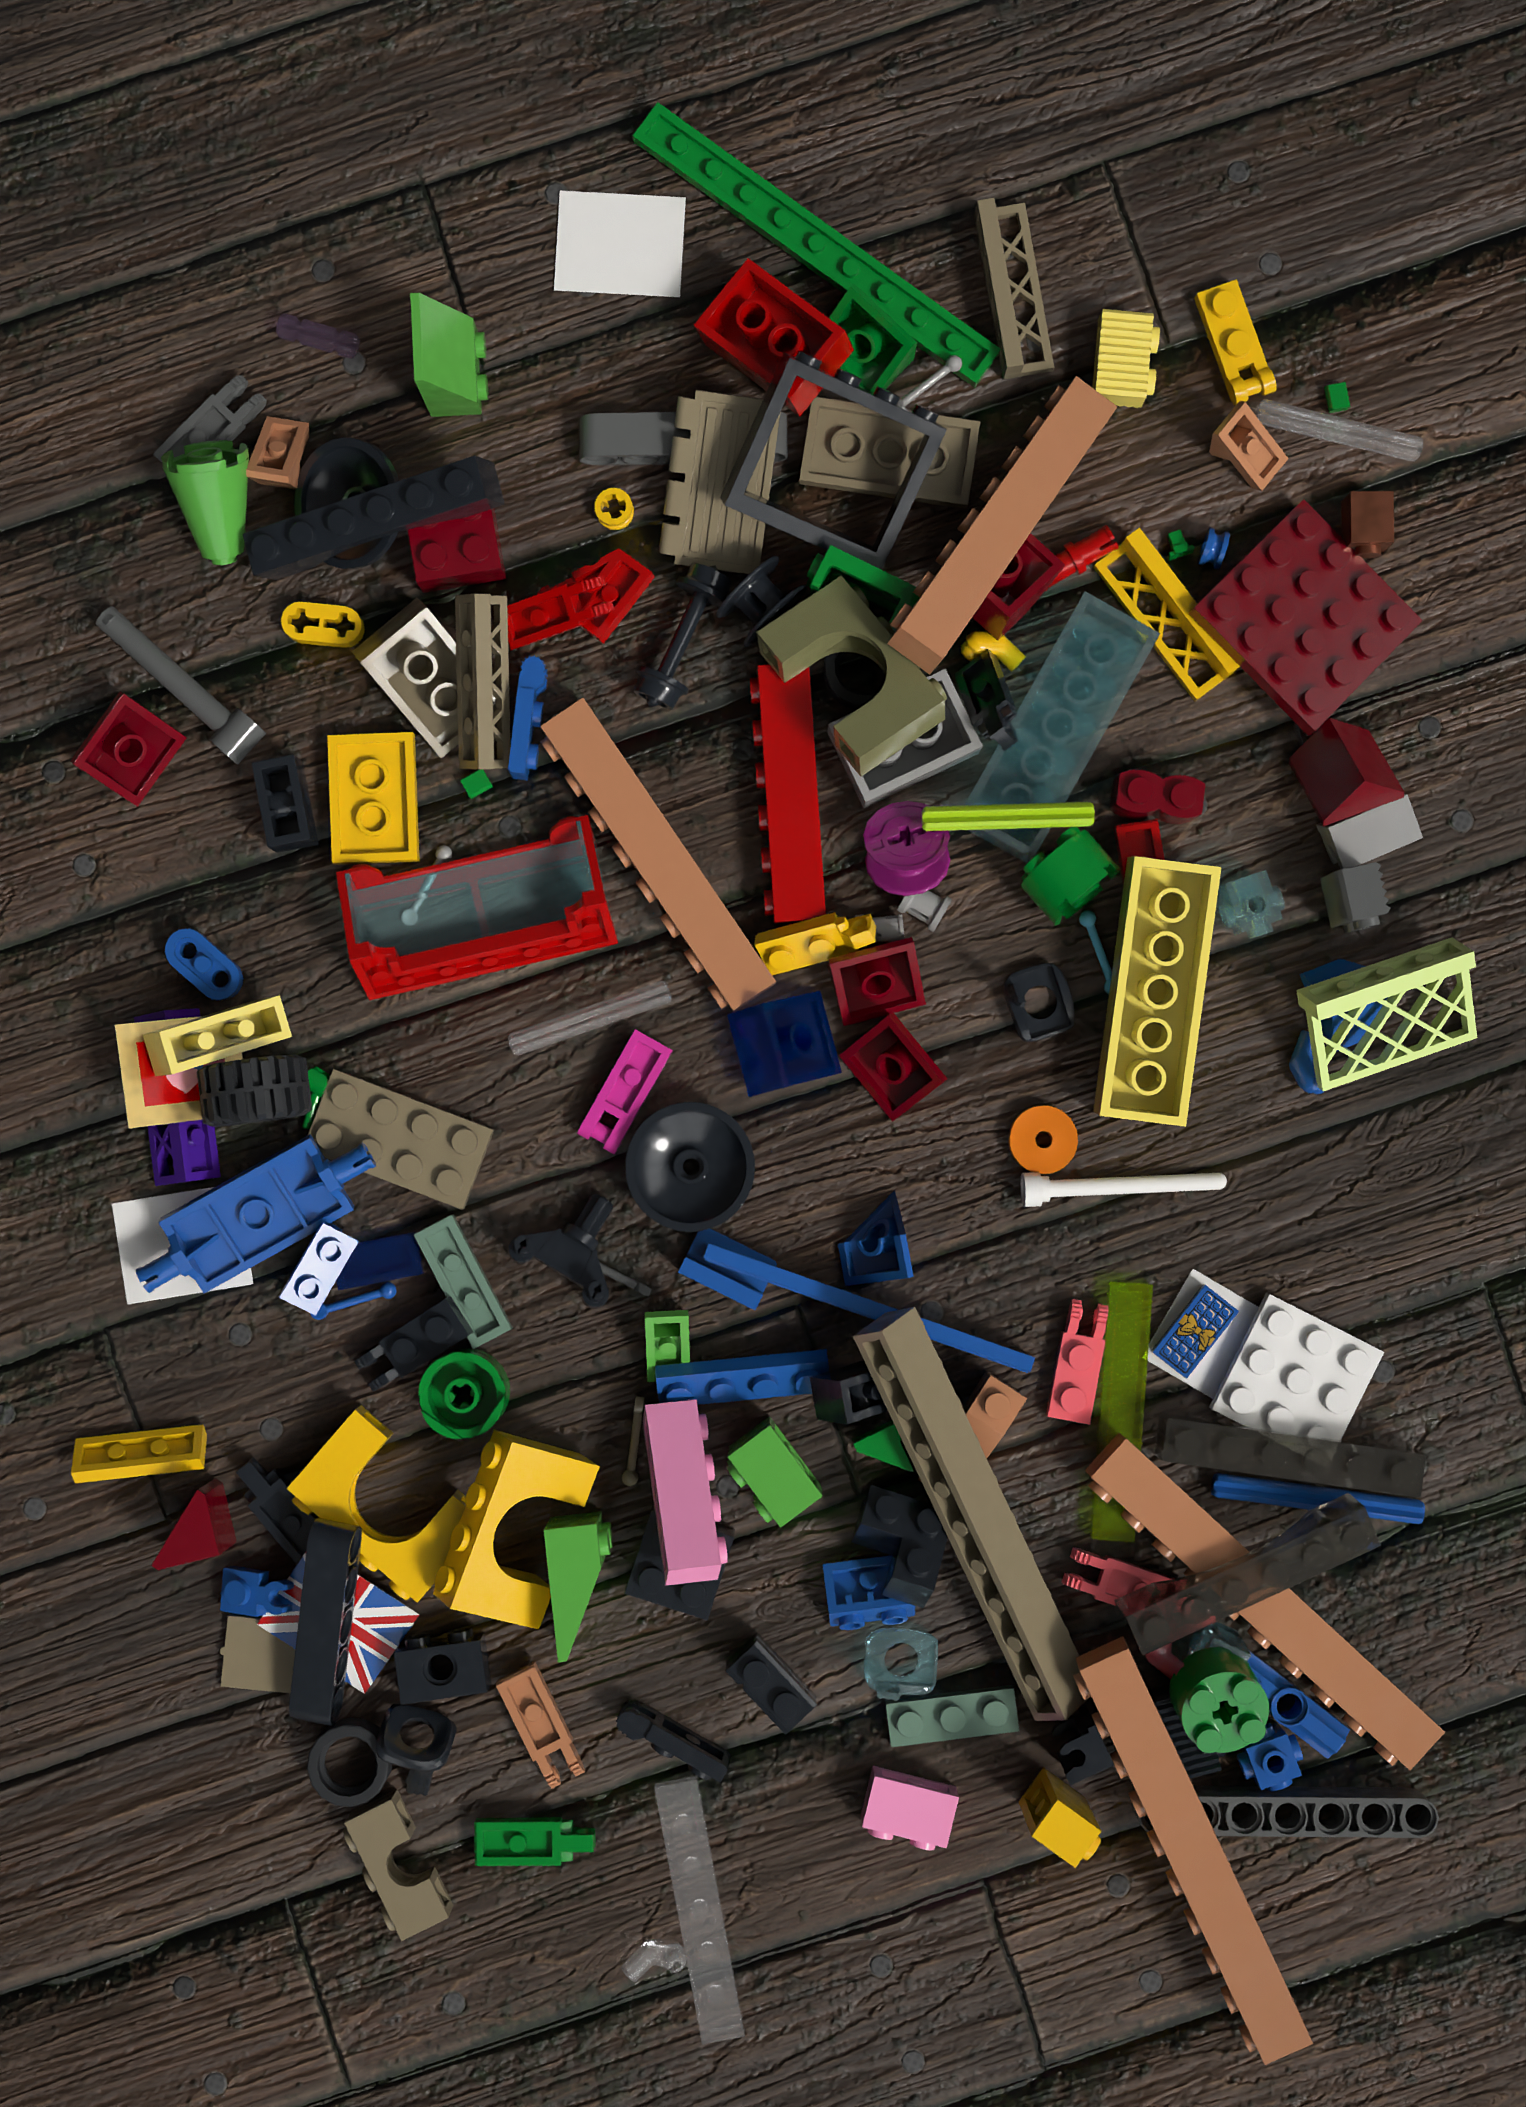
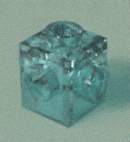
(1264, 897)

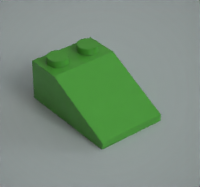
(447, 358)
(574, 1560)

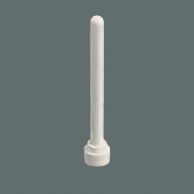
(1039, 1188)

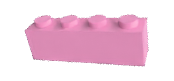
(682, 1492)

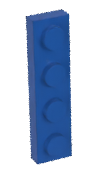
(740, 1377)

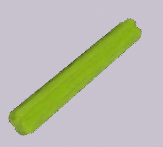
(1008, 816)

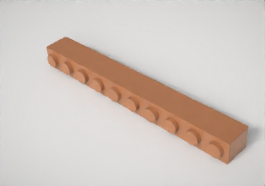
(1280, 1620)
(1193, 1850)

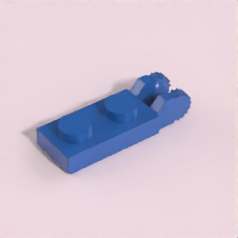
(526, 717)

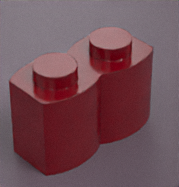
(1170, 800)

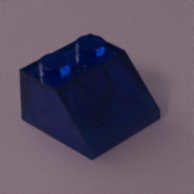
(784, 1043)

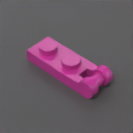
(625, 1090)

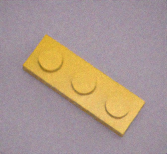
(139, 1453)

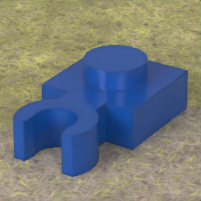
(249, 1593)

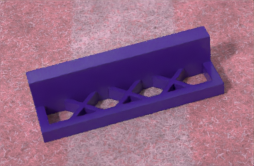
(188, 1142)

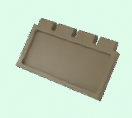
(707, 528)

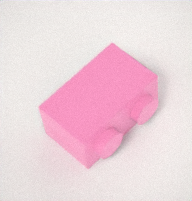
(909, 1808)

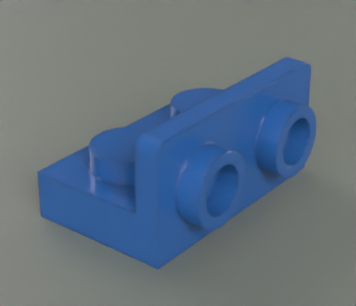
(856, 1594)

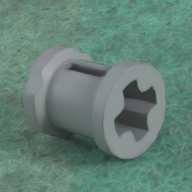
(926, 907)

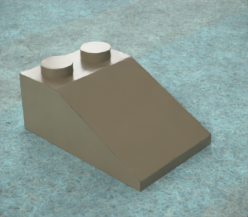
(418, 670)

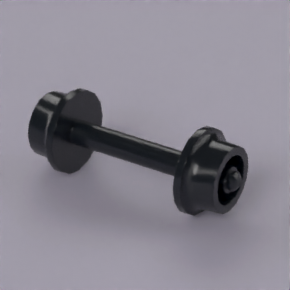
(705, 586)

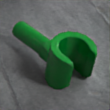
(318, 1082)

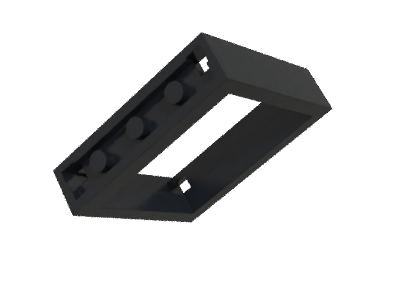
(847, 386)

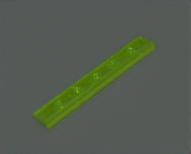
(1122, 1390)

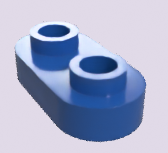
(204, 965)

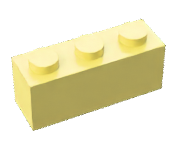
(217, 1036)

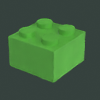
(773, 1472)

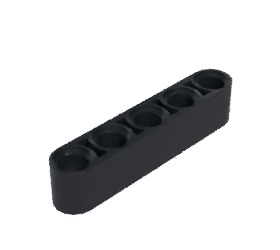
(325, 1621)

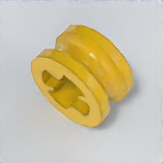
(605, 517)

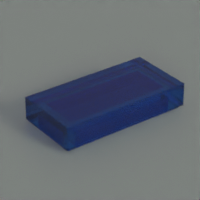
(382, 1261)

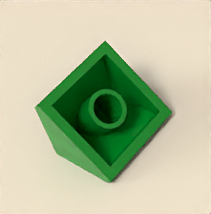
(878, 342)

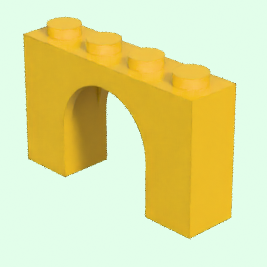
(508, 1473)
(329, 1491)

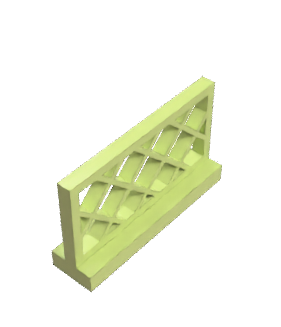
(1391, 980)

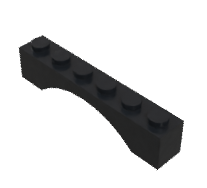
(417, 501)

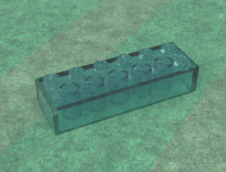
(1063, 717)

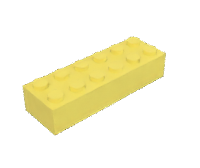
(1157, 990)

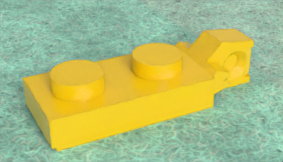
(813, 941)

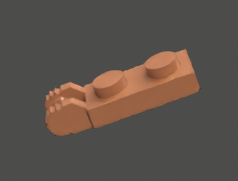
(539, 1721)

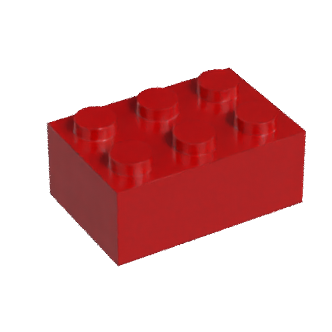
(760, 320)

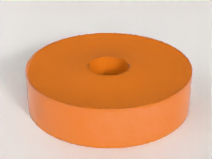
(1062, 1144)

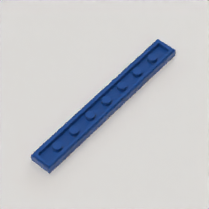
(863, 1306)

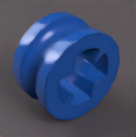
(1213, 548)

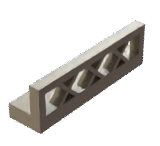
(1000, 288)
(476, 681)

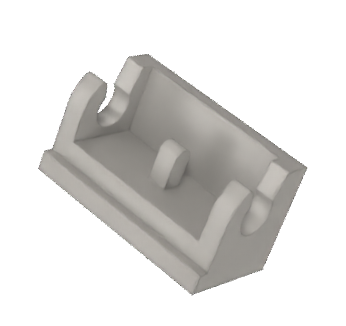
(1370, 833)

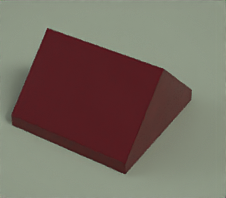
(128, 749)
(1344, 772)
(877, 981)
(893, 1066)
(201, 1531)

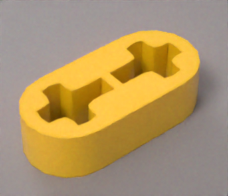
(323, 614)

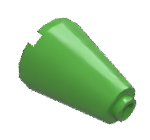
(212, 495)

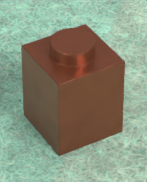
(1368, 522)

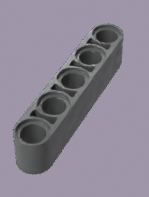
(641, 438)

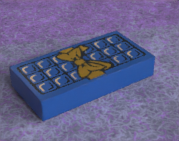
(1195, 1331)

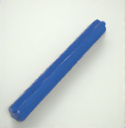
(1310, 1497)

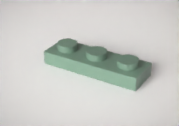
(463, 1279)
(952, 1715)

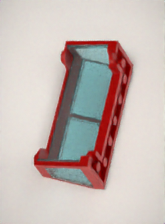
(476, 912)

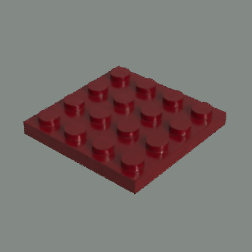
(1305, 617)

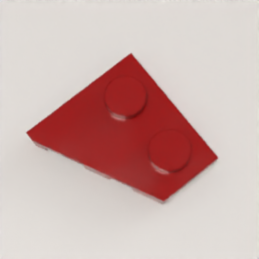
(624, 585)

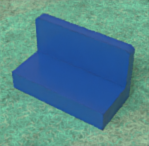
(728, 1282)

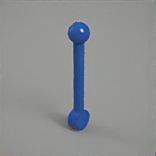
(387, 1290)

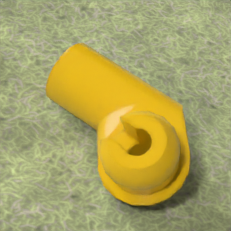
(1003, 649)

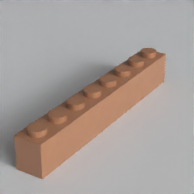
(1002, 525)
(657, 855)

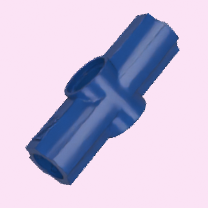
(1306, 1717)

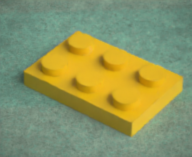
(373, 798)

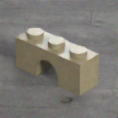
(409, 1900)

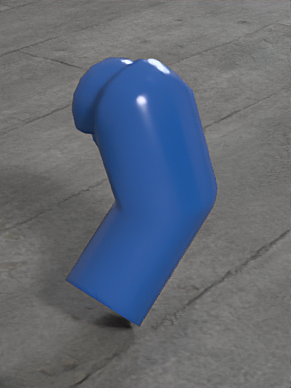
(1302, 1065)

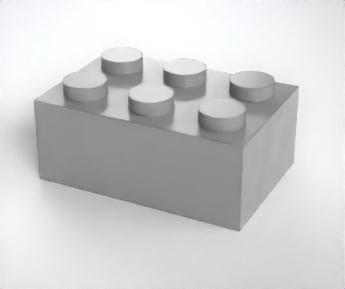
(931, 753)

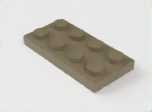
(870, 454)
(407, 1138)

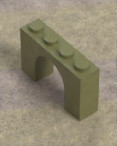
(841, 621)

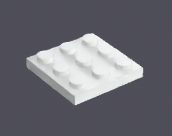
(1295, 1374)

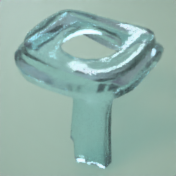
(890, 1686)

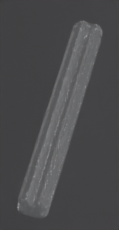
(1339, 430)
(589, 1018)

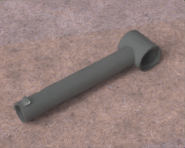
(233, 732)

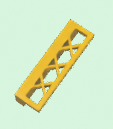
(1177, 601)

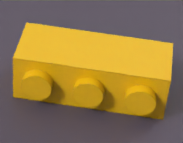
(1060, 1818)

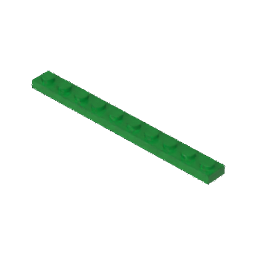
(812, 240)

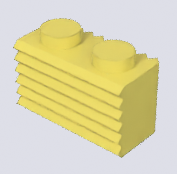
(1124, 356)

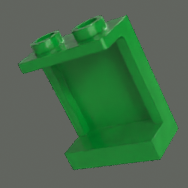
(877, 585)

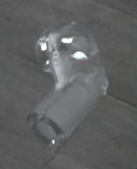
(656, 1953)

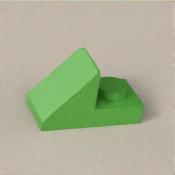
(666, 1339)

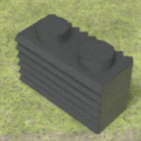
(1355, 897)

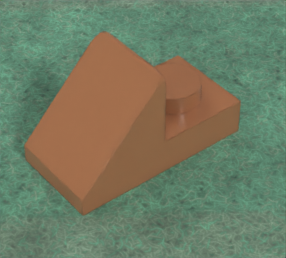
(1248, 446)
(278, 453)

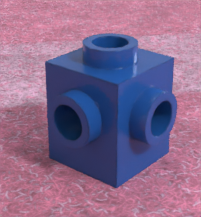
(1276, 1773)

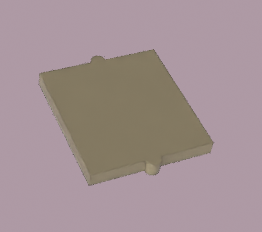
(255, 1657)

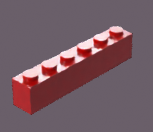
(791, 796)

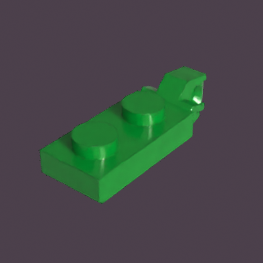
(529, 1841)

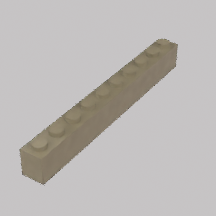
(973, 1511)

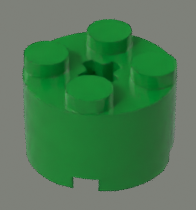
(1068, 875)
(439, 1396)
(1219, 1700)

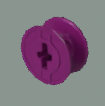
(901, 853)

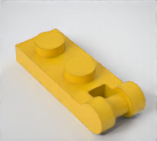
(1234, 341)

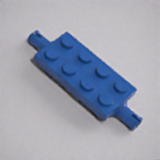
(255, 1215)

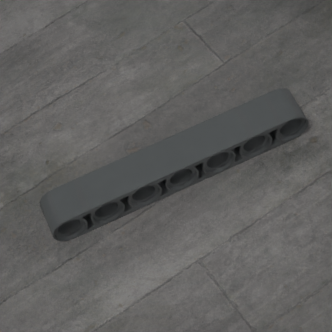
(1307, 1803)

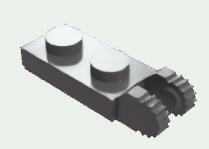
(214, 420)

